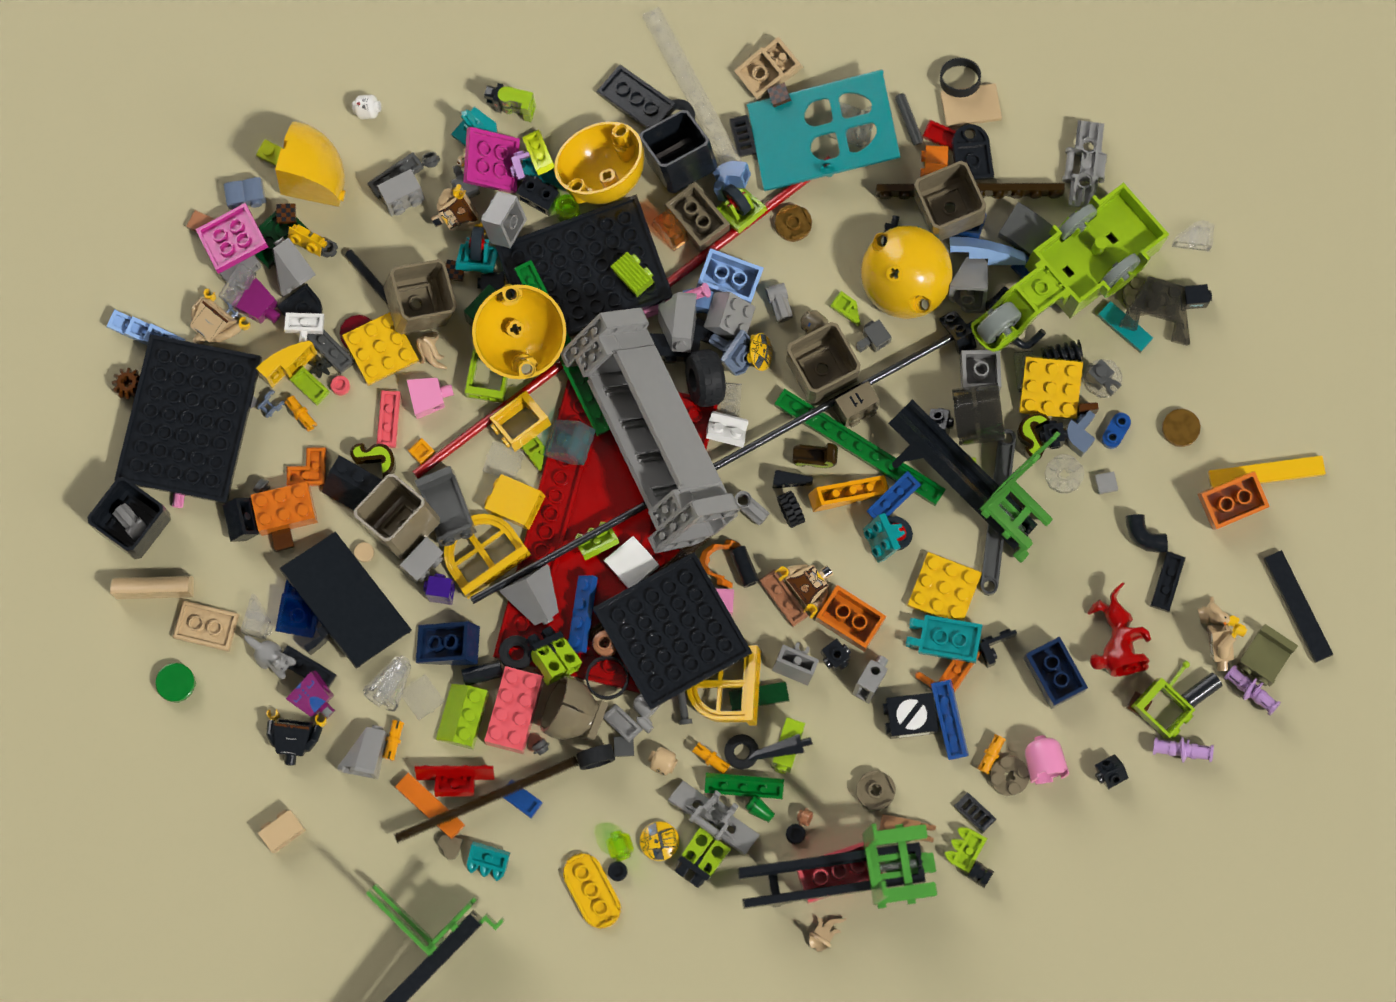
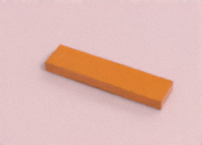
(427, 804)

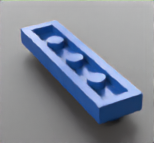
(582, 613)
(949, 719)

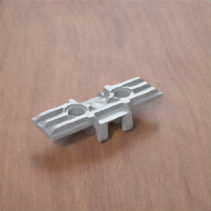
(1092, 163)
(716, 814)

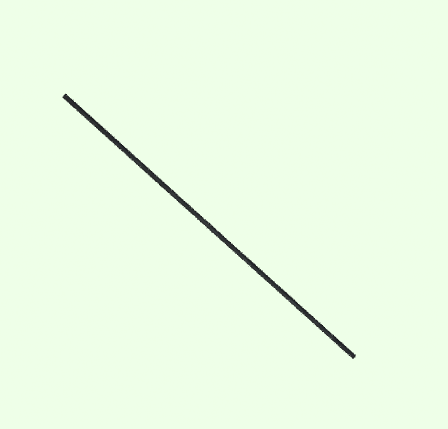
(719, 464)

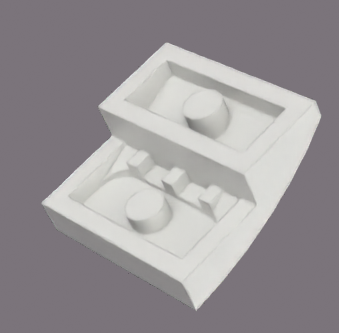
(631, 562)

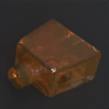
(669, 227)

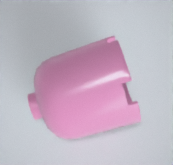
(1045, 760)

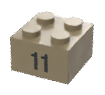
(856, 405)

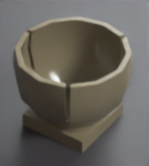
(572, 711)

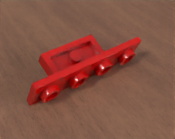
(454, 780)

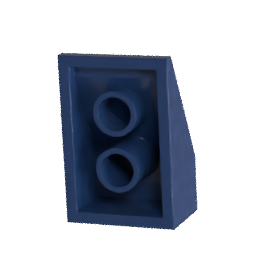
(448, 643)

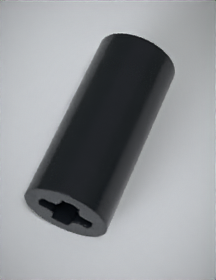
(744, 566)
(482, 673)
(1202, 689)

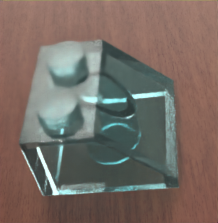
(569, 442)

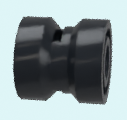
(980, 874)

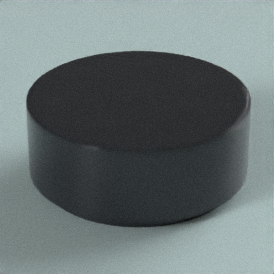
(795, 834)
(617, 871)

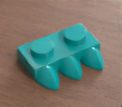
(488, 859)

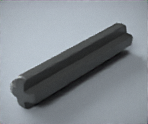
(909, 119)

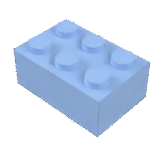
(730, 274)

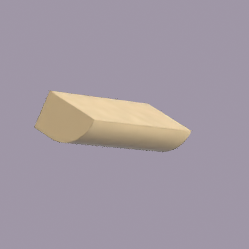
(152, 587)

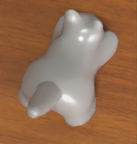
(269, 655)

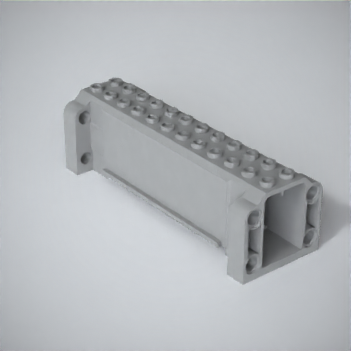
(652, 429)

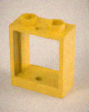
(511, 409)

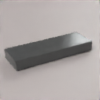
(409, 162)
(331, 351)

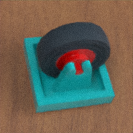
(476, 253)
(887, 535)

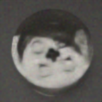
(978, 414)

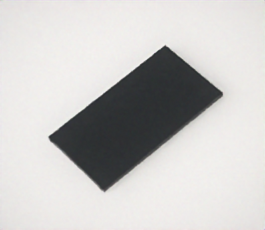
(345, 599)

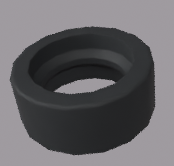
(595, 757)

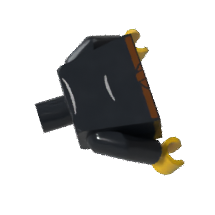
(292, 736)

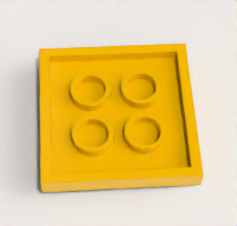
(379, 349)
(1051, 386)
(944, 588)

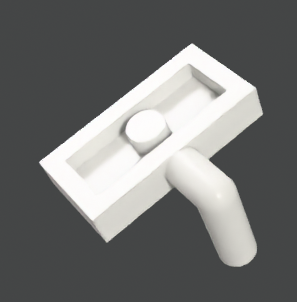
(304, 324)

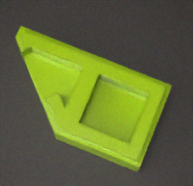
(846, 307)
(534, 450)

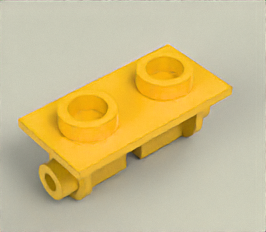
(300, 237)

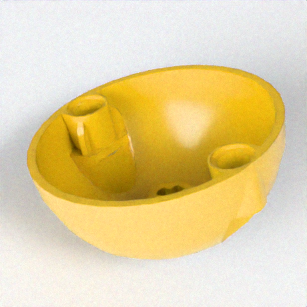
(595, 166)
(922, 268)
(537, 340)

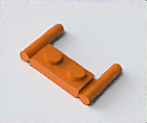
(955, 671)

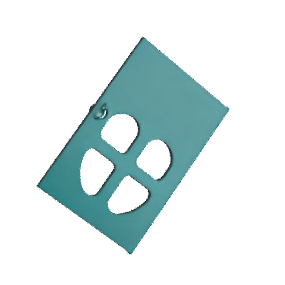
(786, 139)

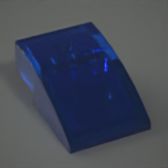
(295, 615)

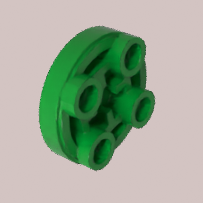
(175, 682)

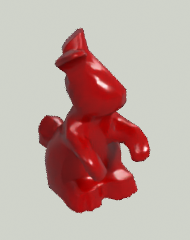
(1119, 652)

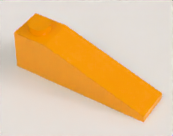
(847, 493)

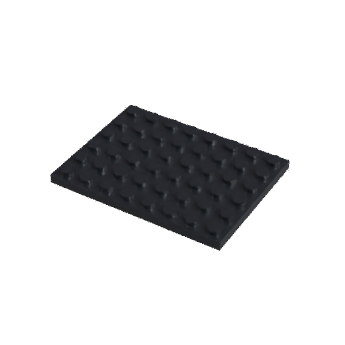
(578, 257)
(188, 418)

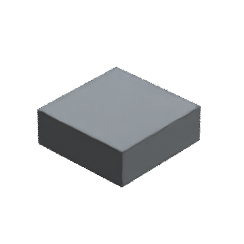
(1106, 483)

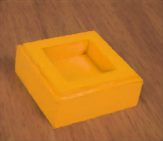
(421, 451)

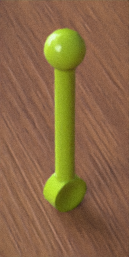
(1185, 664)

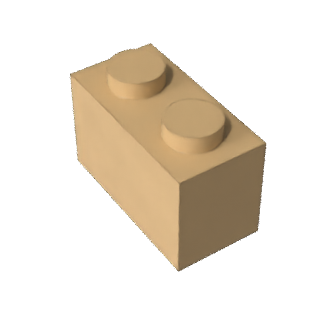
(281, 831)

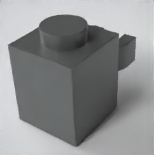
(471, 190)
(875, 336)
(1101, 375)

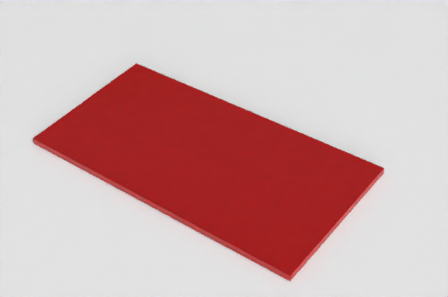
(574, 502)

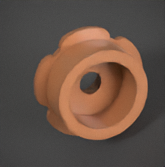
(805, 817)

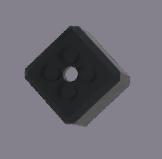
(678, 151)
(143, 506)

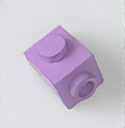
(516, 169)

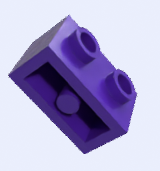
(439, 589)

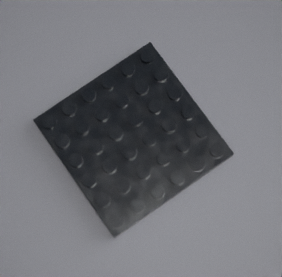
(672, 631)

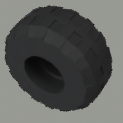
(705, 378)

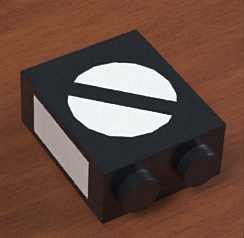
(910, 715)

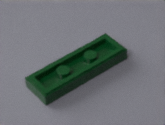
(768, 695)

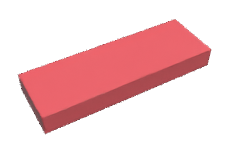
(388, 418)

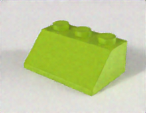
(462, 715)

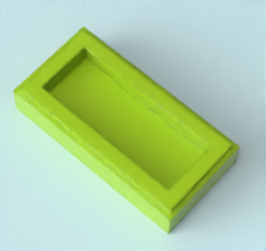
(309, 385)

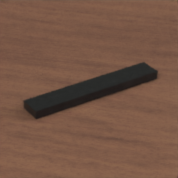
(1298, 606)

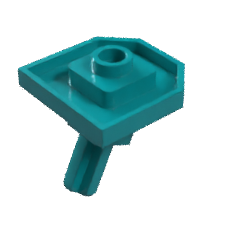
(474, 119)

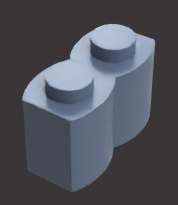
(246, 191)

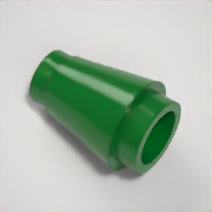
(758, 808)

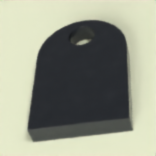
(973, 151)

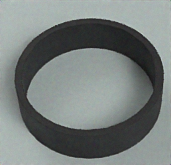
(960, 92)
(607, 658)

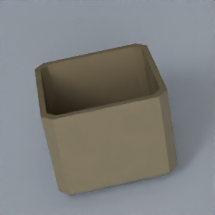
(950, 186)
(422, 282)
(826, 347)
(396, 516)

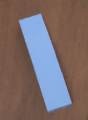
(984, 249)
(136, 328)

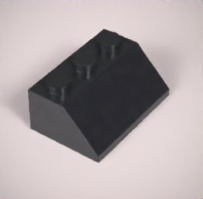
(349, 483)

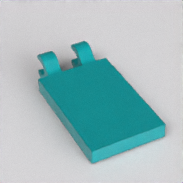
(946, 638)

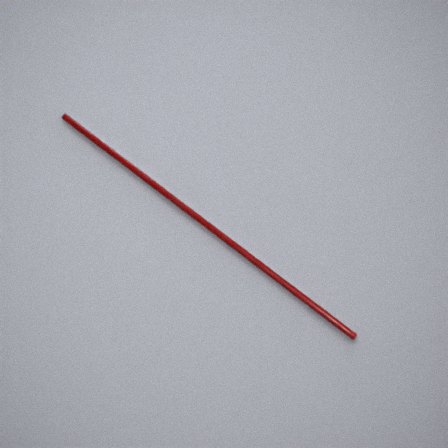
(557, 367)

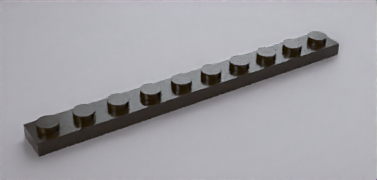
(994, 190)

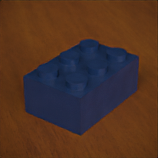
(1055, 672)

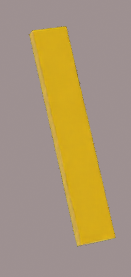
(1272, 471)

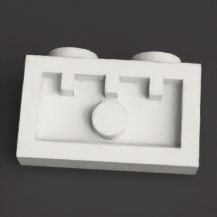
(727, 429)

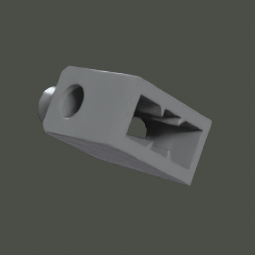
(871, 679)

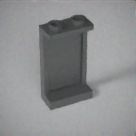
(446, 499)

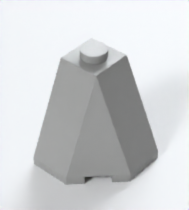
(290, 266)
(970, 286)
(678, 320)
(534, 596)
(366, 754)

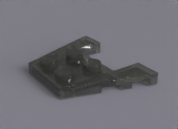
(1162, 301)

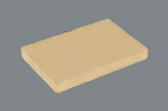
(975, 109)
(206, 626)

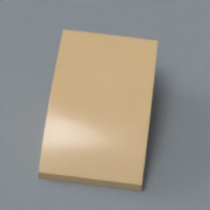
(768, 68)

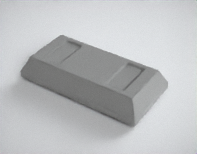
(622, 723)

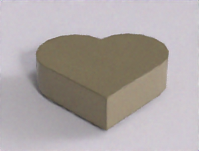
(450, 847)

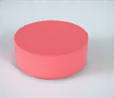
(340, 385)

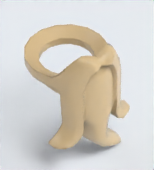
(428, 350)
(822, 936)

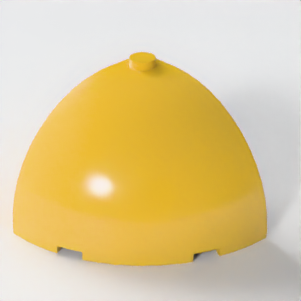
(310, 166)

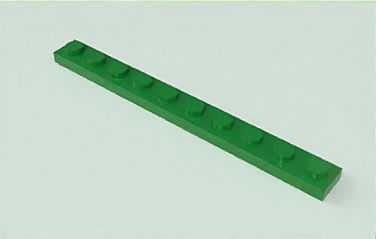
(529, 276)
(857, 445)

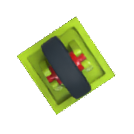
(740, 207)

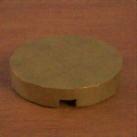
(793, 223)
(1181, 427)

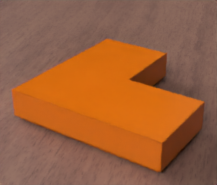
(313, 472)

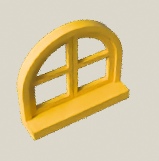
(495, 570)
(750, 693)

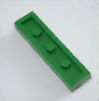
(744, 785)

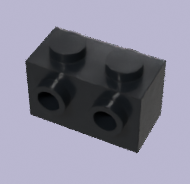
(538, 194)
(240, 519)

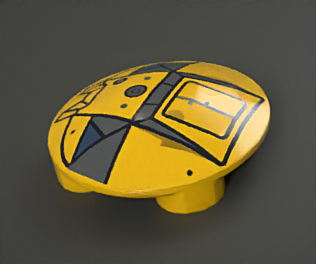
(760, 351)
(659, 841)

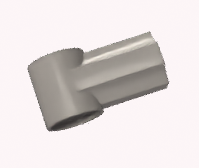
(778, 297)
(752, 508)
(133, 525)

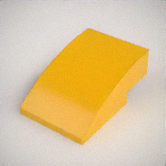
(286, 362)

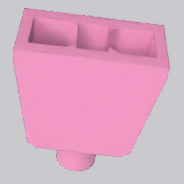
(428, 395)

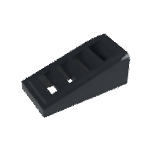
(740, 121)
(786, 479)
(991, 819)

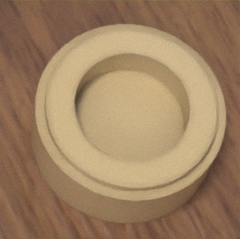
(364, 552)

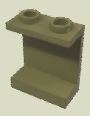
(1266, 655)

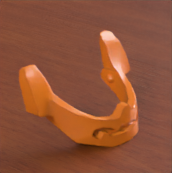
(705, 559)

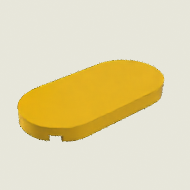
(592, 891)

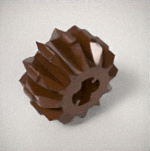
(122, 379)

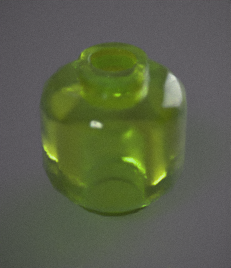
(619, 845)

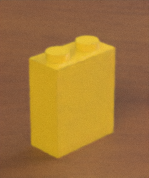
(514, 501)

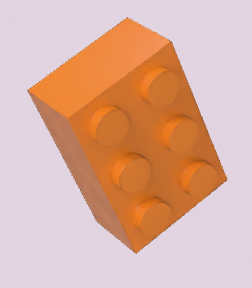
(1233, 500)
(284, 508)
(850, 618)

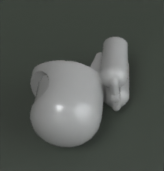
(643, 710)

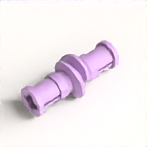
(1252, 690)
(1183, 749)

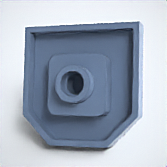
(734, 352)

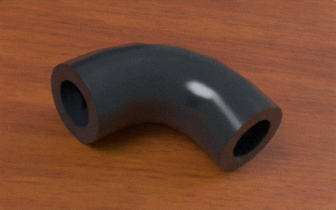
(1142, 537)

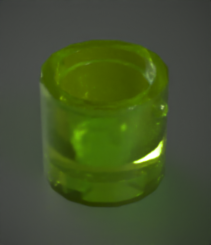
(566, 207)

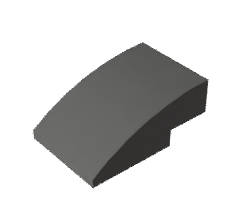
(1025, 229)

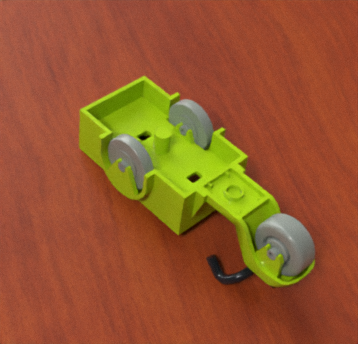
(1088, 253)

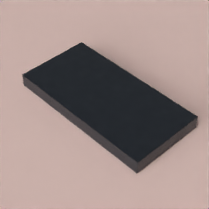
(636, 97)

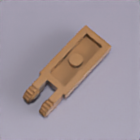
(889, 822)

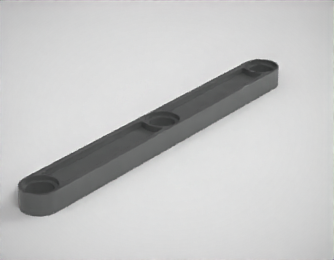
(994, 541)

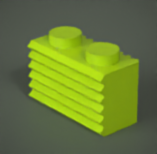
(632, 274)

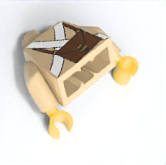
(1222, 639)

